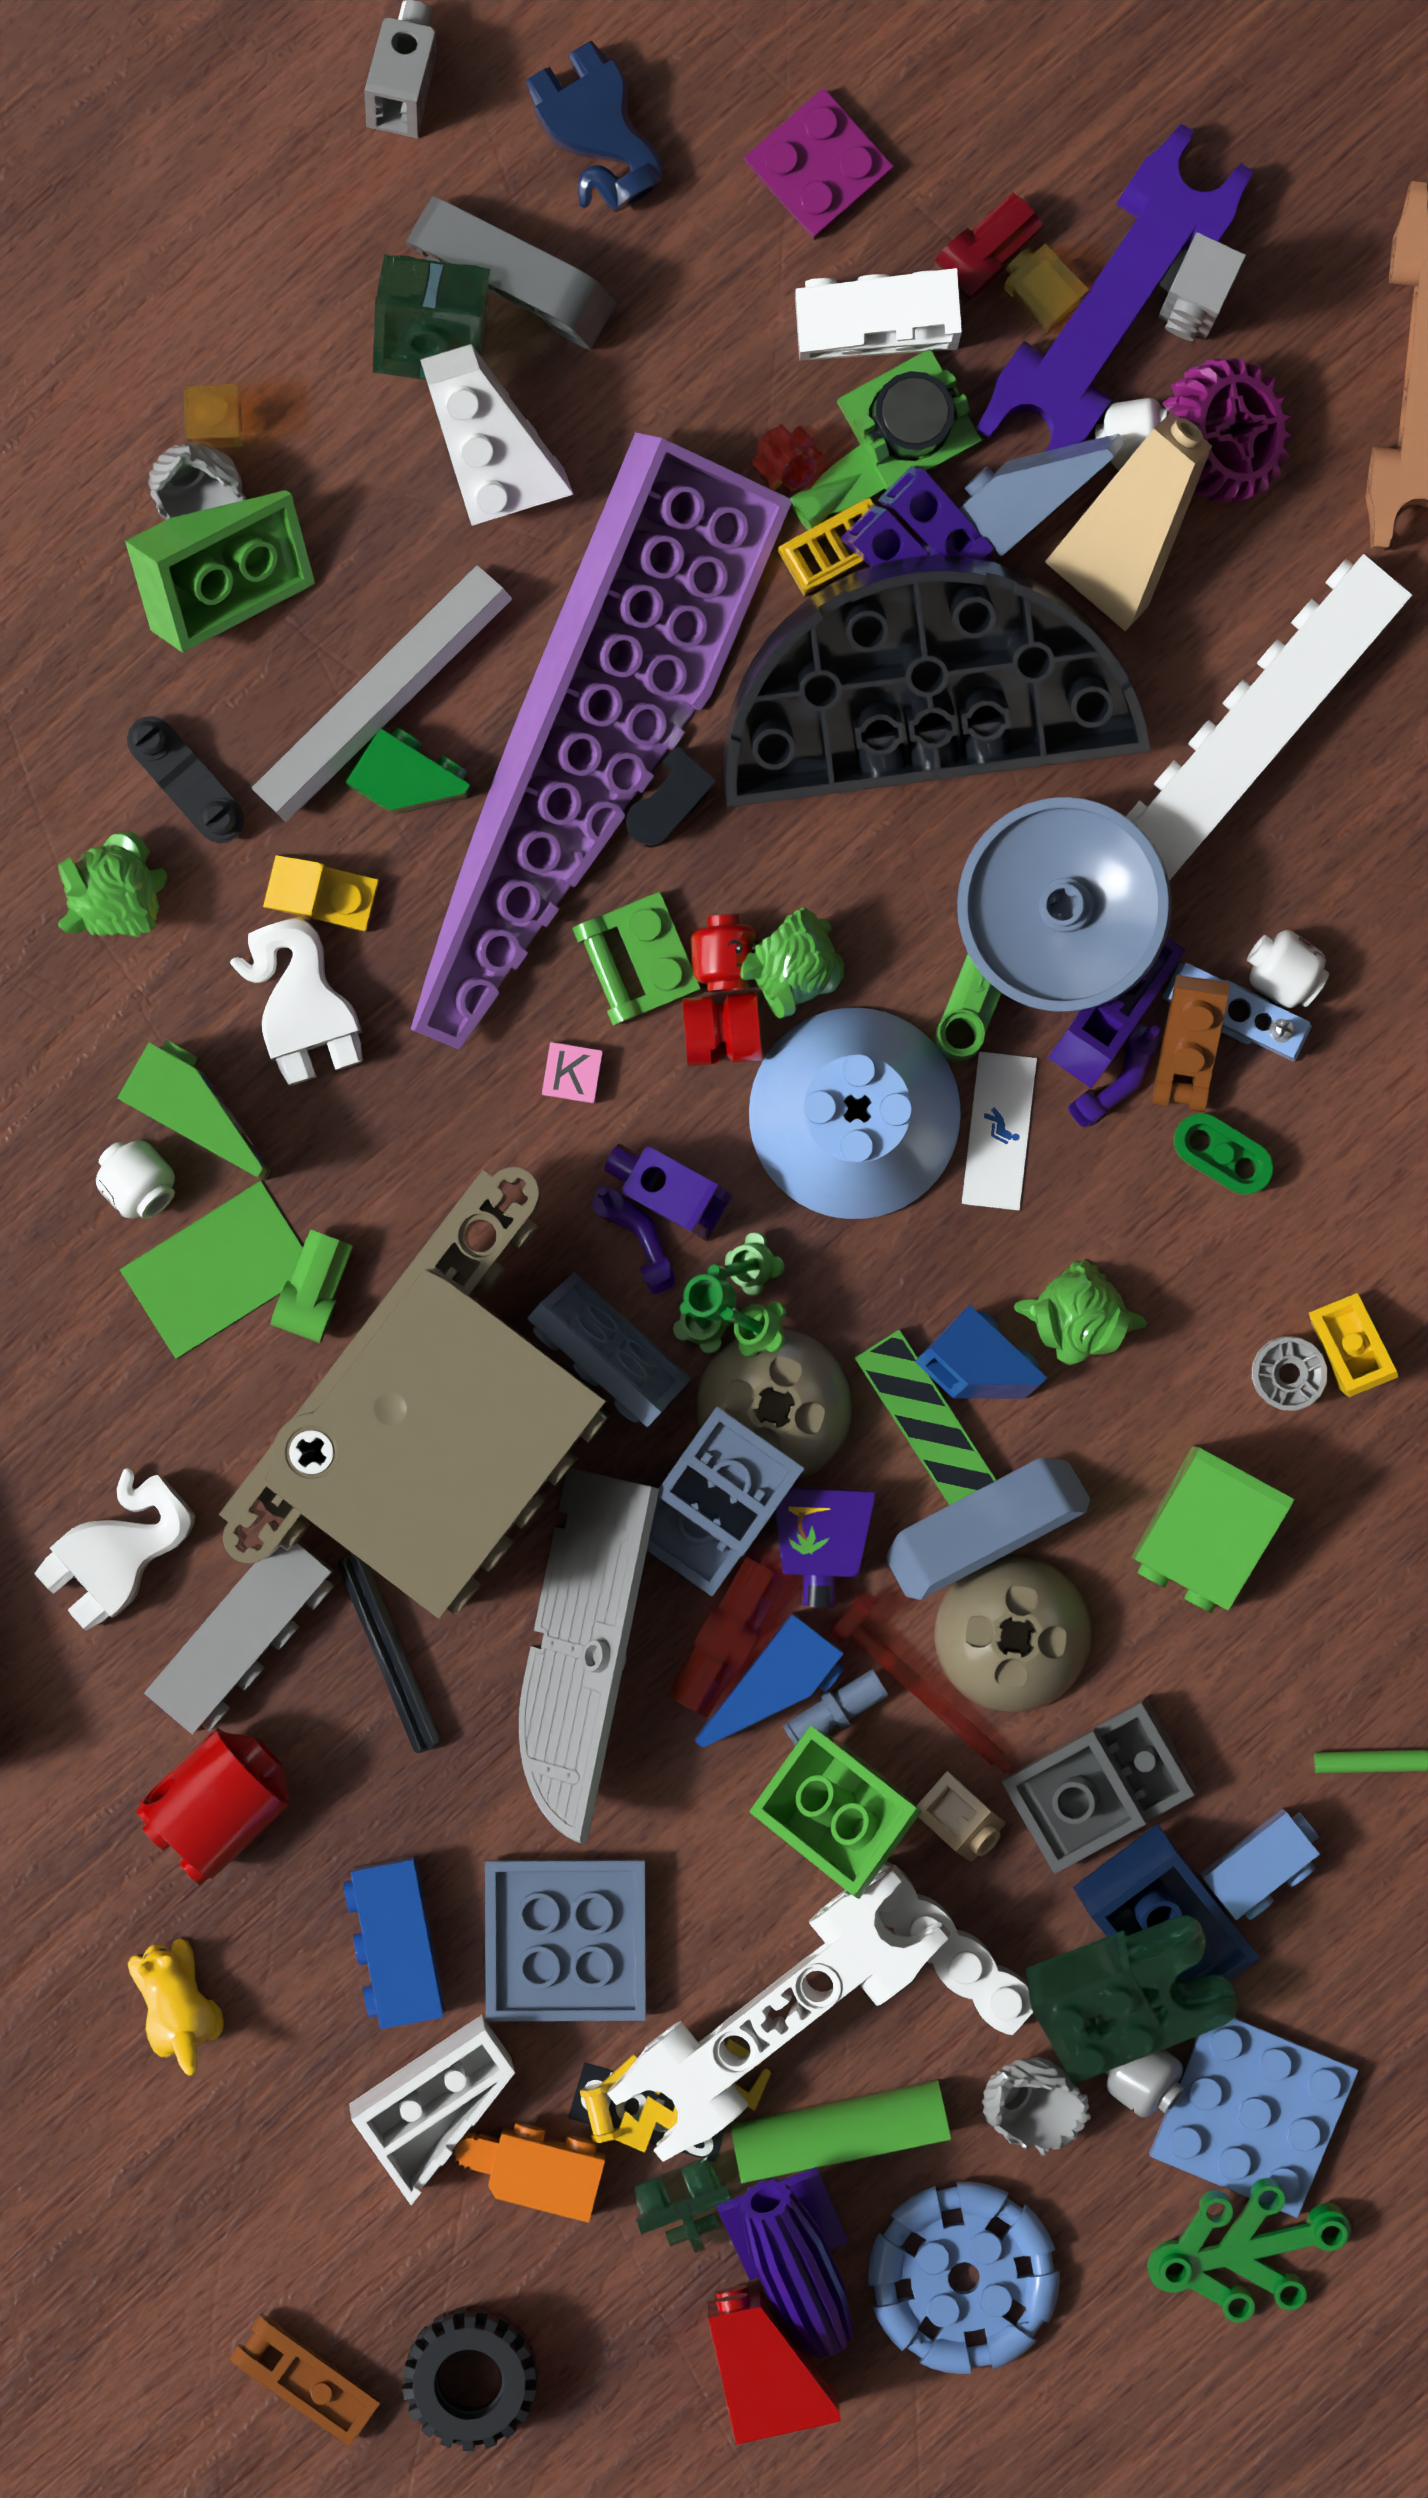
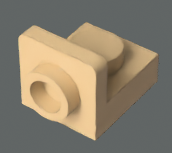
(960, 1818)

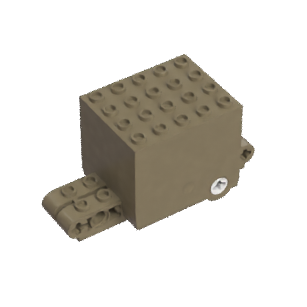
(428, 1422)

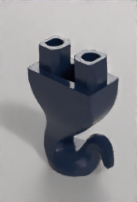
(594, 123)

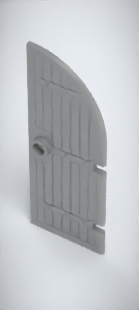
(586, 1630)

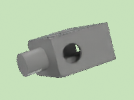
(401, 71)

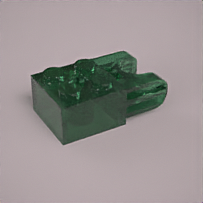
(1125, 1997)

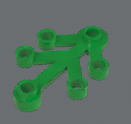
(1241, 2250)

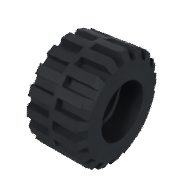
(462, 2423)

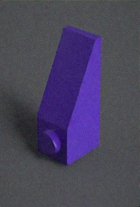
(1101, 1031)

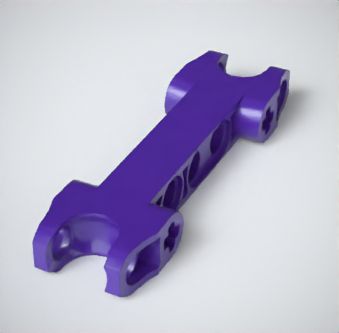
(1167, 219)

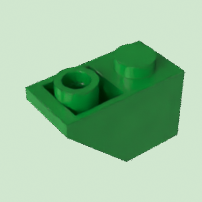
(402, 778)

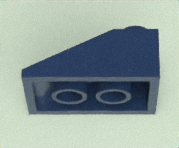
(1154, 1884)

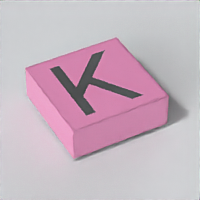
(572, 1072)

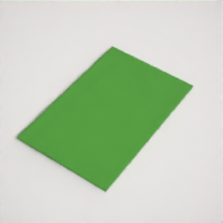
(215, 1269)

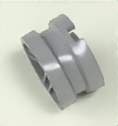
(1308, 1384)

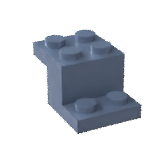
(718, 1500)

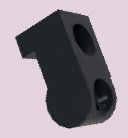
(658, 817)

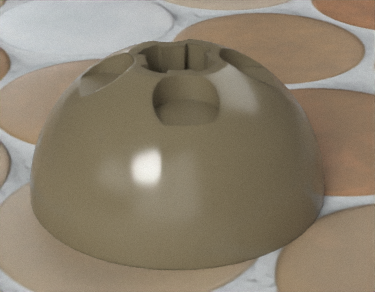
(813, 1384)
(973, 1644)

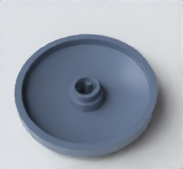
(1064, 904)

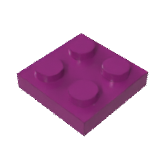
(818, 163)

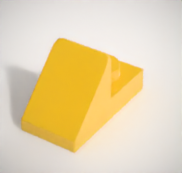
(321, 893)
(1352, 1345)

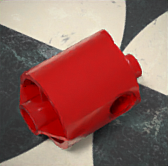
(215, 1802)

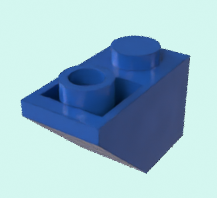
(978, 1361)

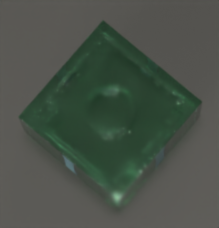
(426, 312)

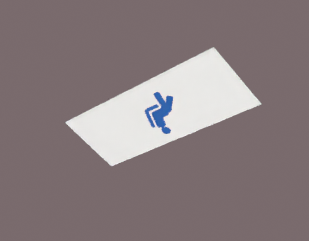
(999, 1131)

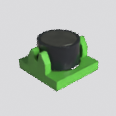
(910, 418)

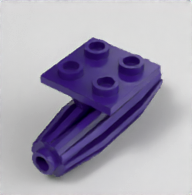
(786, 2241)

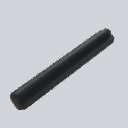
(389, 1653)

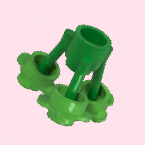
(712, 1299)

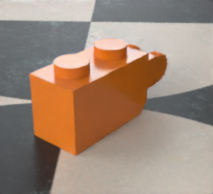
(536, 2169)

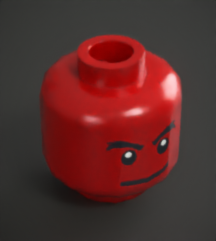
(720, 952)

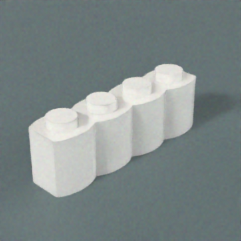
(962, 1960)

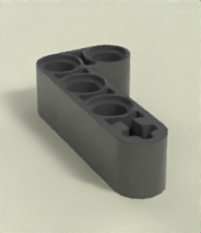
(519, 272)

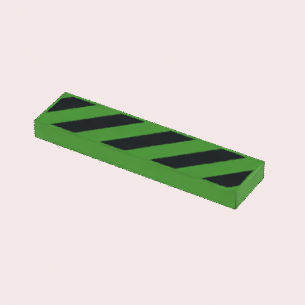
(924, 1418)

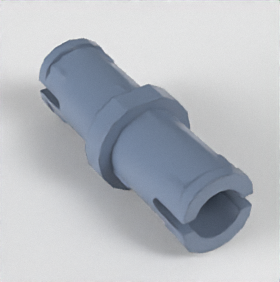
(838, 1707)

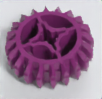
(1236, 396)

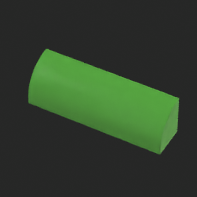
(840, 2131)

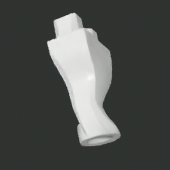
(303, 1005)
(113, 1554)

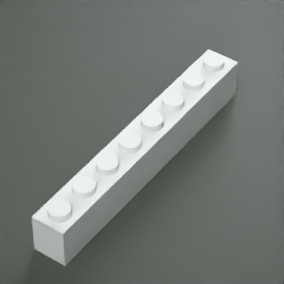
(1269, 710)

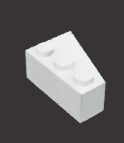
(878, 315)
(431, 2103)

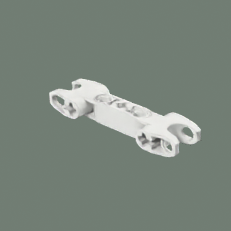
(703, 2072)

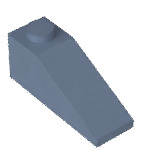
(1029, 488)

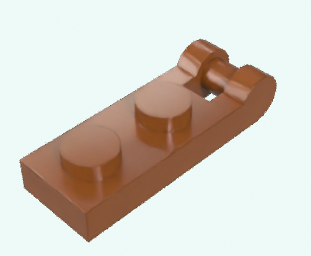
(1190, 1041)
(306, 2381)

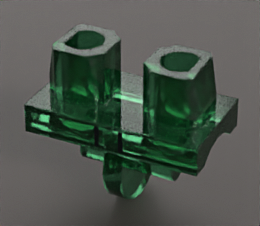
(658, 2209)

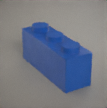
(395, 1942)

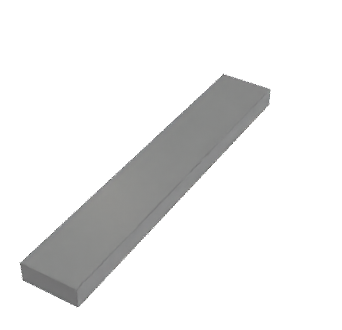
(382, 693)

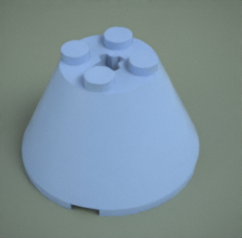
(856, 1165)

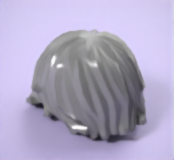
(193, 480)
(1044, 2112)

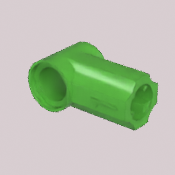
(970, 1004)
(309, 1297)

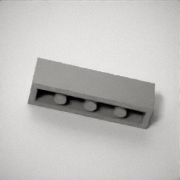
(237, 1635)

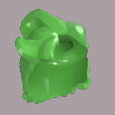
(112, 888)
(795, 963)
(1080, 1314)

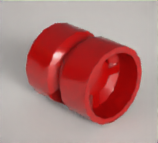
(722, 1029)

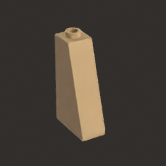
(1130, 528)

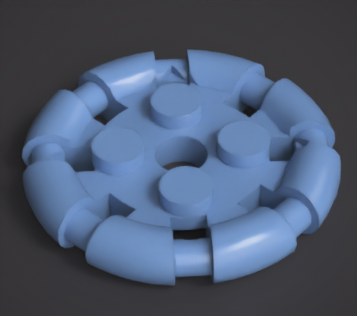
(971, 2309)

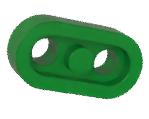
(1223, 1152)

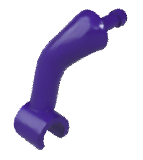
(1138, 1055)
(619, 1210)

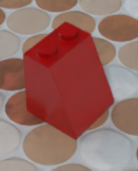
(765, 2371)

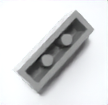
(1200, 288)

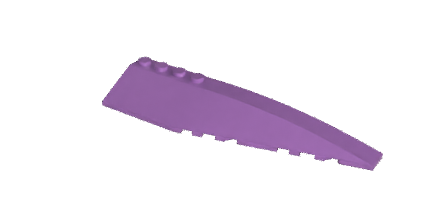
(605, 704)

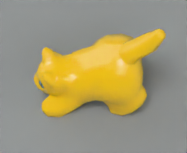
(177, 2011)

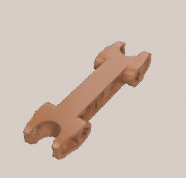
(1401, 474)

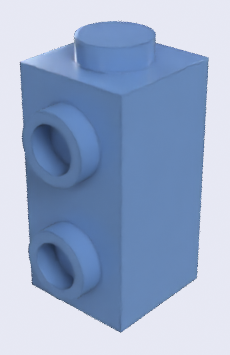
(1261, 1863)

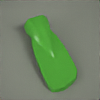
(838, 488)

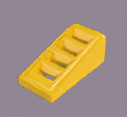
(796, 564)

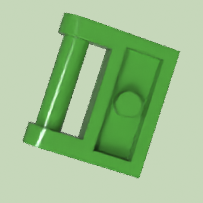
(652, 950)

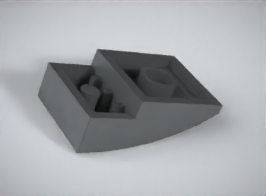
(1100, 1785)

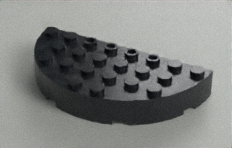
(925, 679)

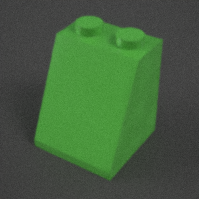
(1210, 1530)

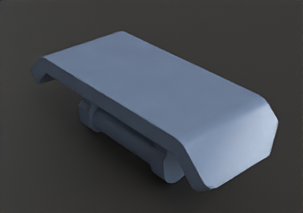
(986, 1526)

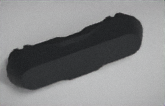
(185, 779)

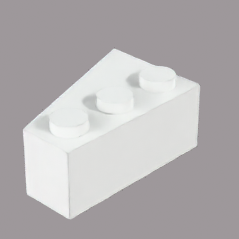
(489, 441)

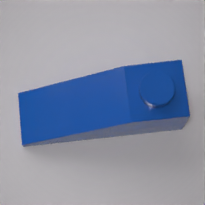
(781, 1675)

